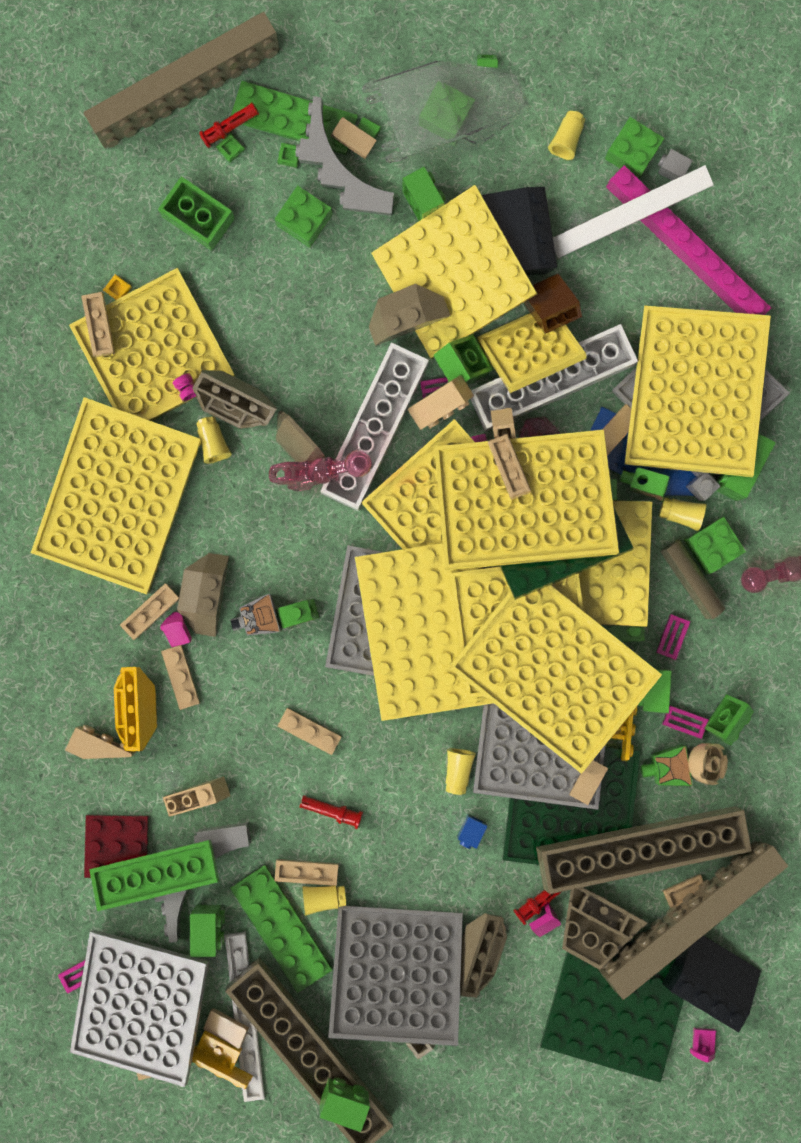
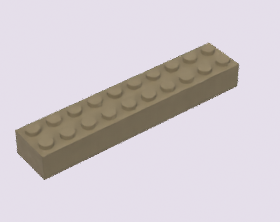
(183, 80)
(643, 849)
(692, 918)
(300, 1043)

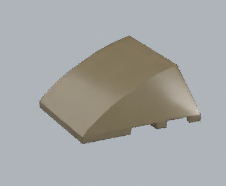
(295, 440)
(597, 927)

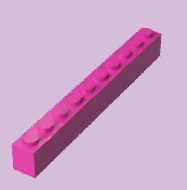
(691, 249)

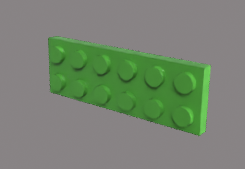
(287, 114)
(154, 875)
(281, 928)

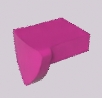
(176, 630)
(546, 922)
(703, 1044)

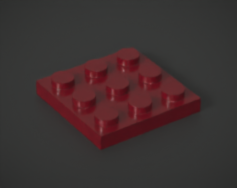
(114, 839)

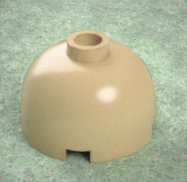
(707, 763)

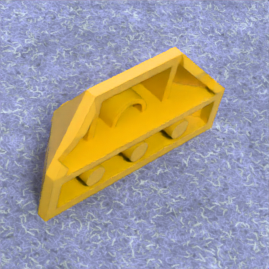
(134, 708)

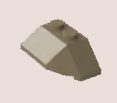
(406, 312)
(232, 399)
(203, 593)
(481, 953)

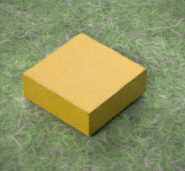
(117, 287)

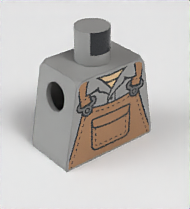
(258, 617)

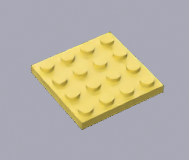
(526, 354)

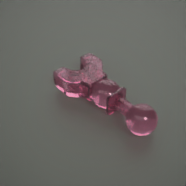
(304, 475)
(756, 579)

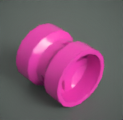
(184, 385)

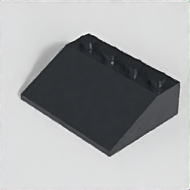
(526, 225)
(714, 982)

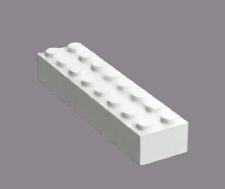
(605, 354)
(378, 421)

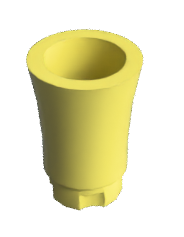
(567, 136)
(212, 442)
(683, 512)
(458, 770)
(323, 898)

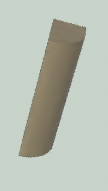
(693, 580)

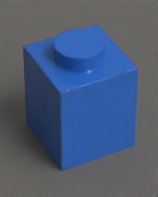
(471, 832)

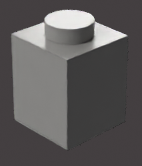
(674, 165)
(703, 486)

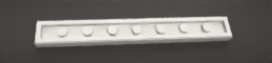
(632, 211)
(250, 1055)

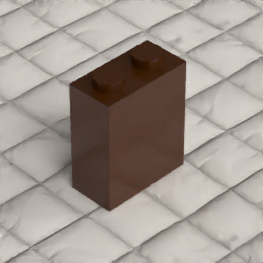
(553, 304)

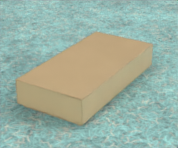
(353, 138)
(588, 782)
(676, 893)
(226, 1028)

